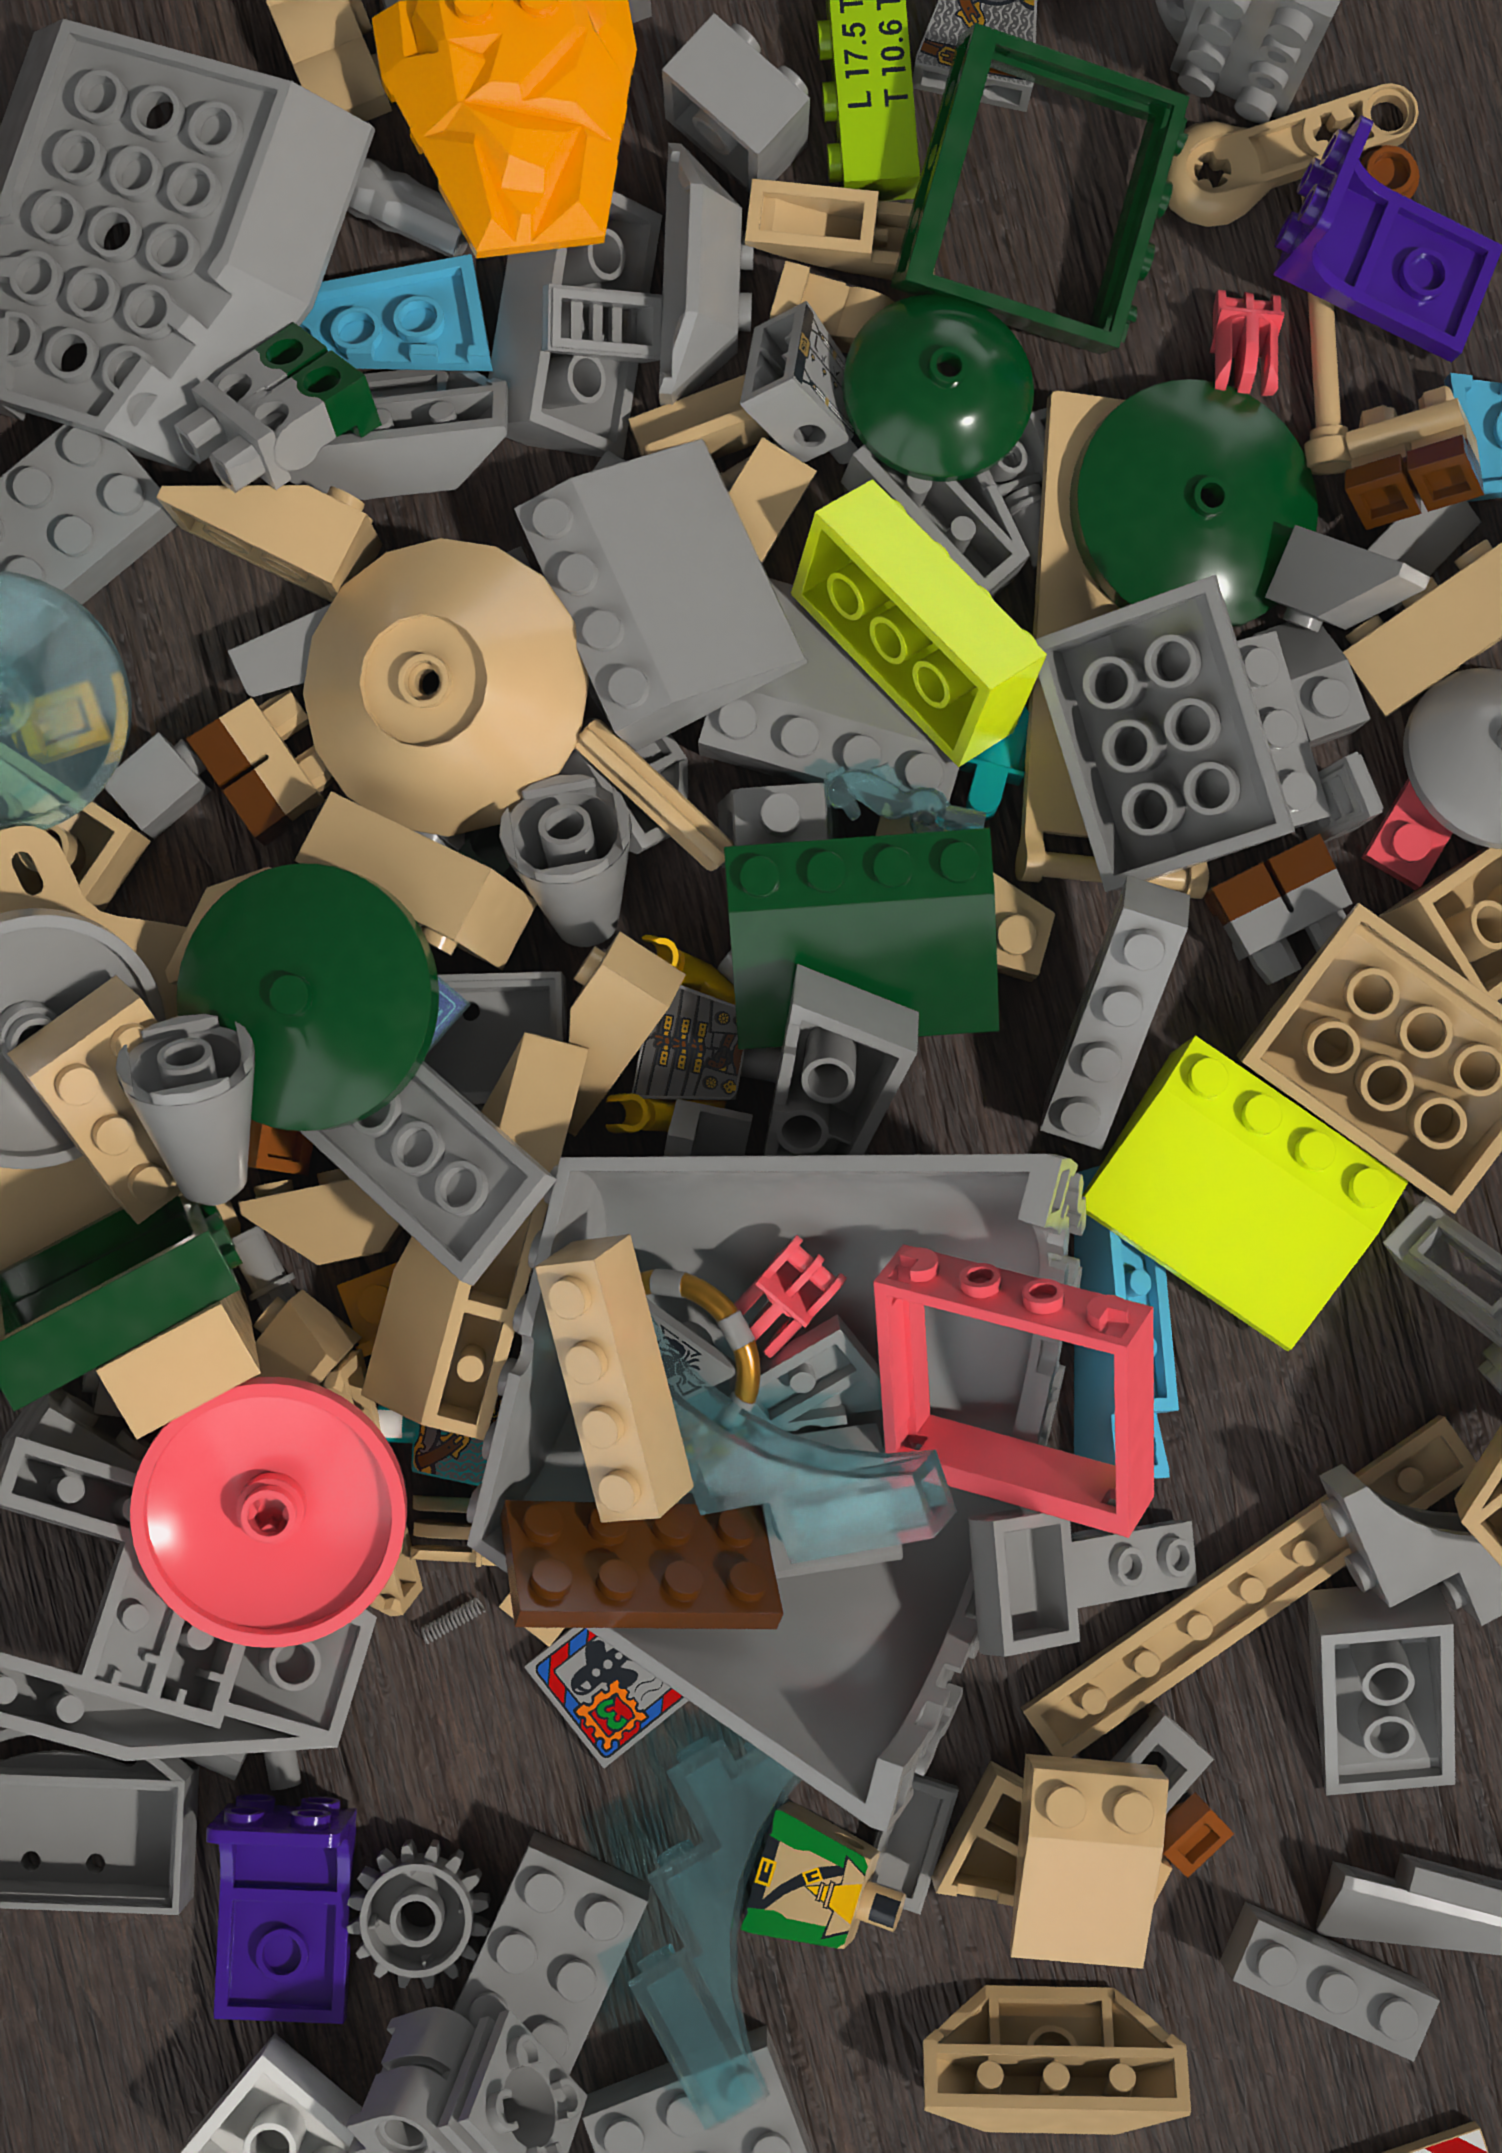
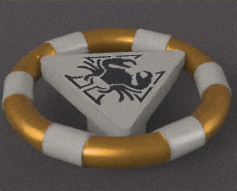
(694, 1340)

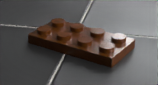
(638, 1572)

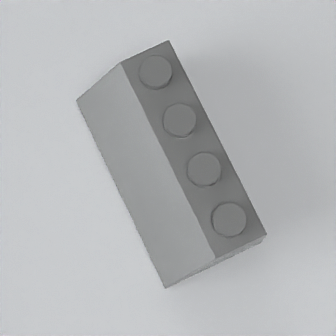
(566, 398)

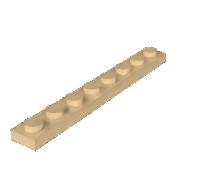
(1235, 1599)

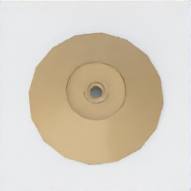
(504, 696)

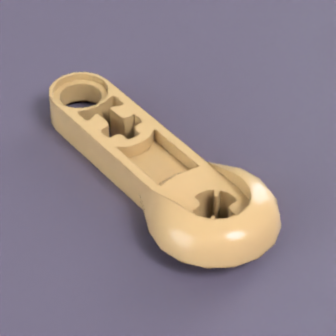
(1270, 153)

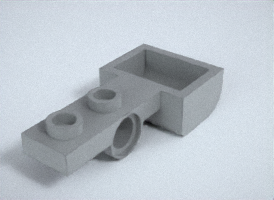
(1036, 1575)

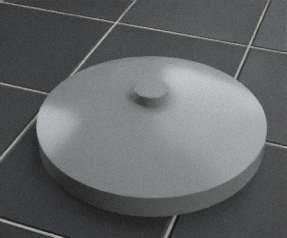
(46, 968)

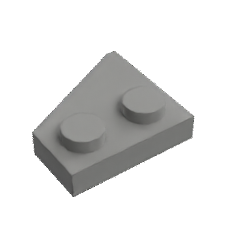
(817, 1379)

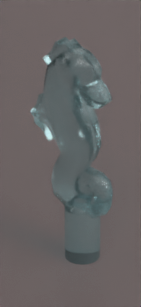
(881, 793)

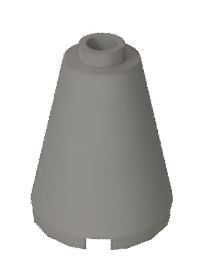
(571, 854)
(195, 1101)

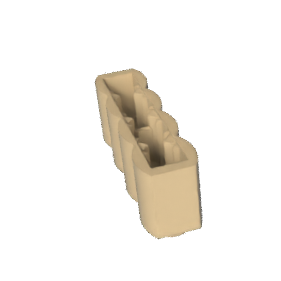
(331, 53)

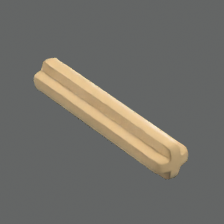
(653, 794)

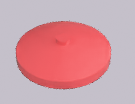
(269, 1513)

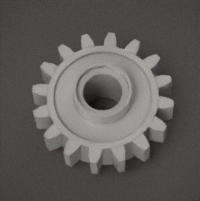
(413, 1949)

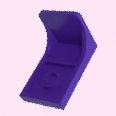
(1384, 252)
(284, 1909)

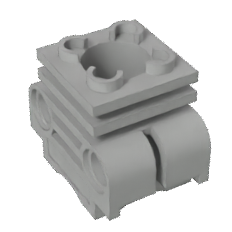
(466, 2090)

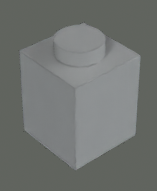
(158, 784)

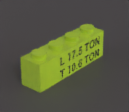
(870, 97)

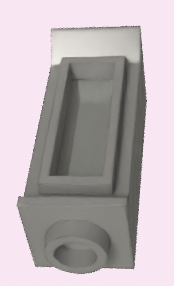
(1451, 1266)

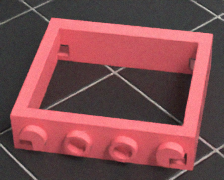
(993, 1462)

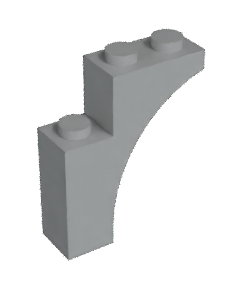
(1410, 1549)

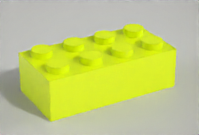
(916, 622)

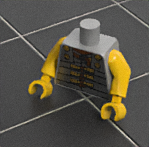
(691, 1049)

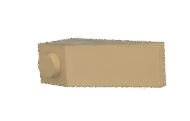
(615, 1013)

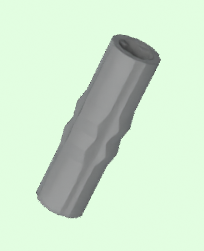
(407, 208)

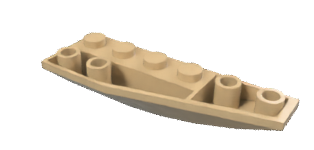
(447, 1339)

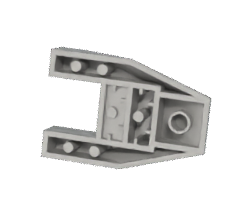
(147, 1674)

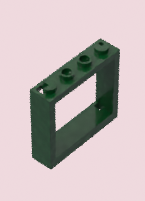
(1145, 198)
(108, 1293)

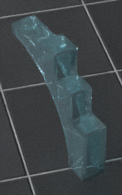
(819, 1495)
(694, 1992)

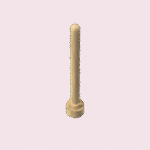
(1327, 447)

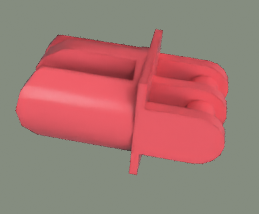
(1246, 332)
(794, 1286)

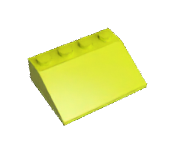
(1241, 1192)

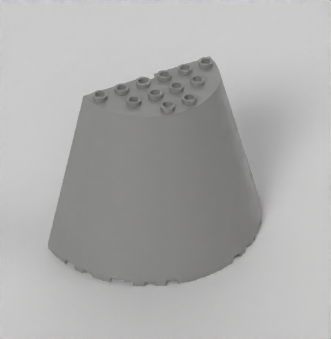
(865, 1653)

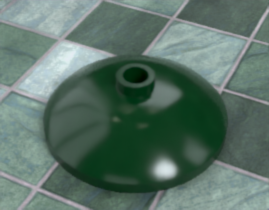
(930, 421)

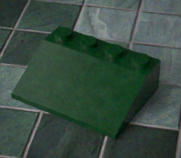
(873, 911)

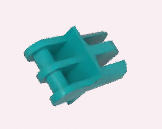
(995, 767)

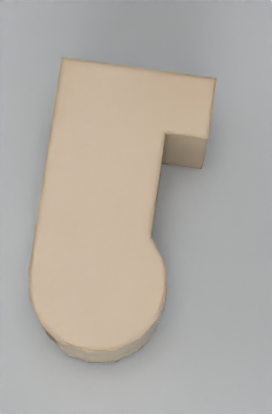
(838, 306)

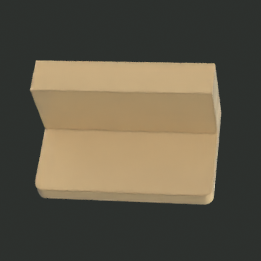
(706, 415)

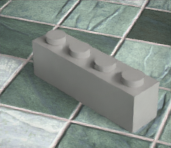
(1115, 1011)

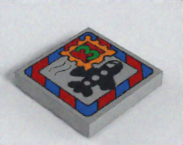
(601, 1692)

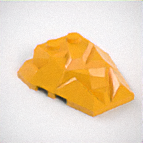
(514, 111)

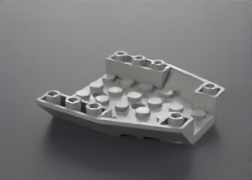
(224, 215)

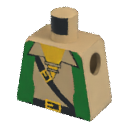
(817, 1883)

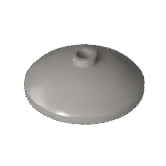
(1457, 754)

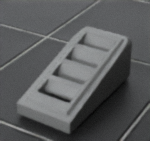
(643, 323)
(1349, 796)

